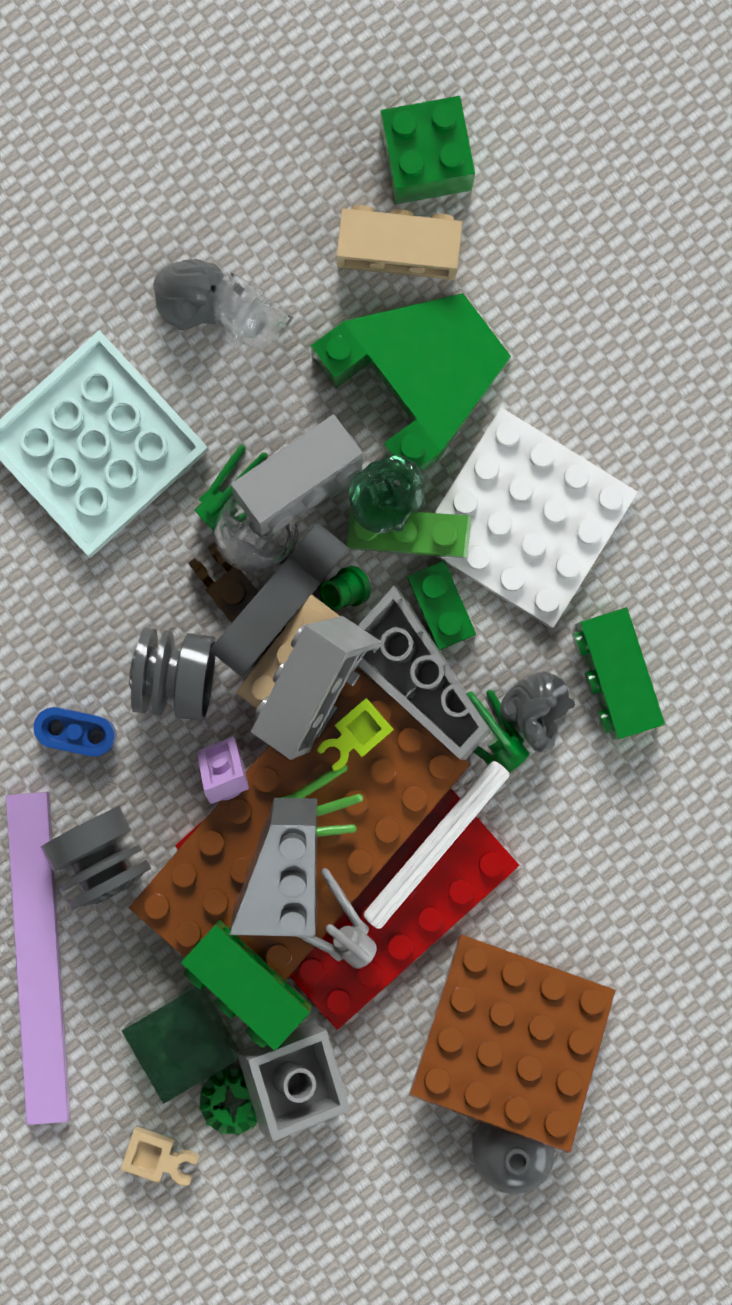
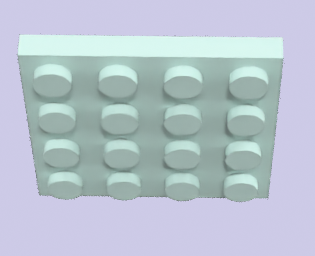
(96, 444)

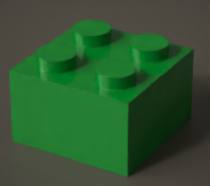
(427, 149)

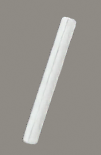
(436, 844)

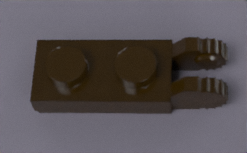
(229, 592)

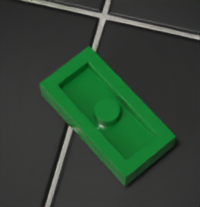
(441, 605)

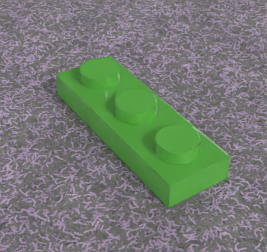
(422, 535)

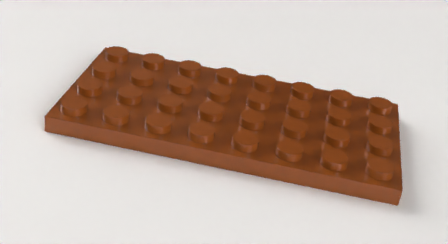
(399, 788)

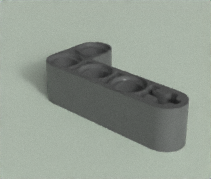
(279, 599)

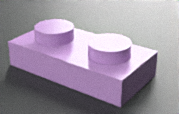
(222, 770)

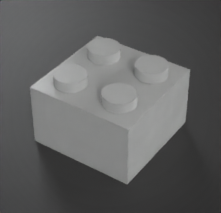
(294, 1083)

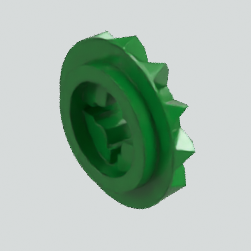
(220, 1117)

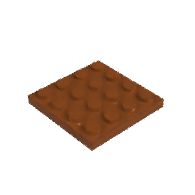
(513, 1043)

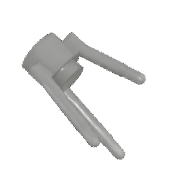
(349, 942)

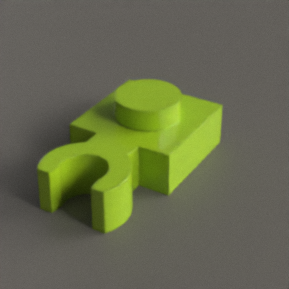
(360, 730)

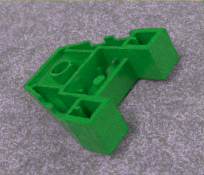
(430, 357)

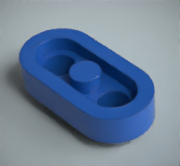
(76, 731)

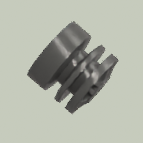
(172, 674)
(96, 858)

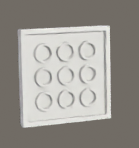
(534, 516)

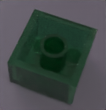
(181, 1042)

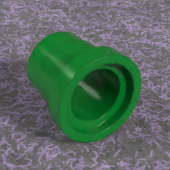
(346, 588)

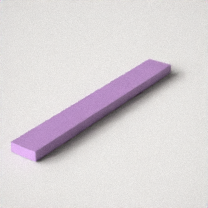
(37, 960)

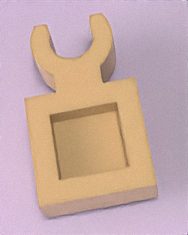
(151, 1156)

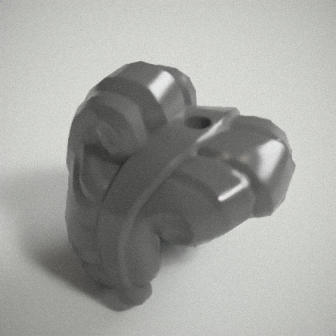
(186, 292)
(535, 706)

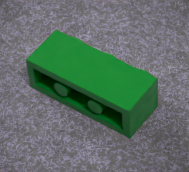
(618, 674)
(245, 986)

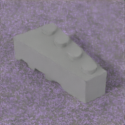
(420, 677)

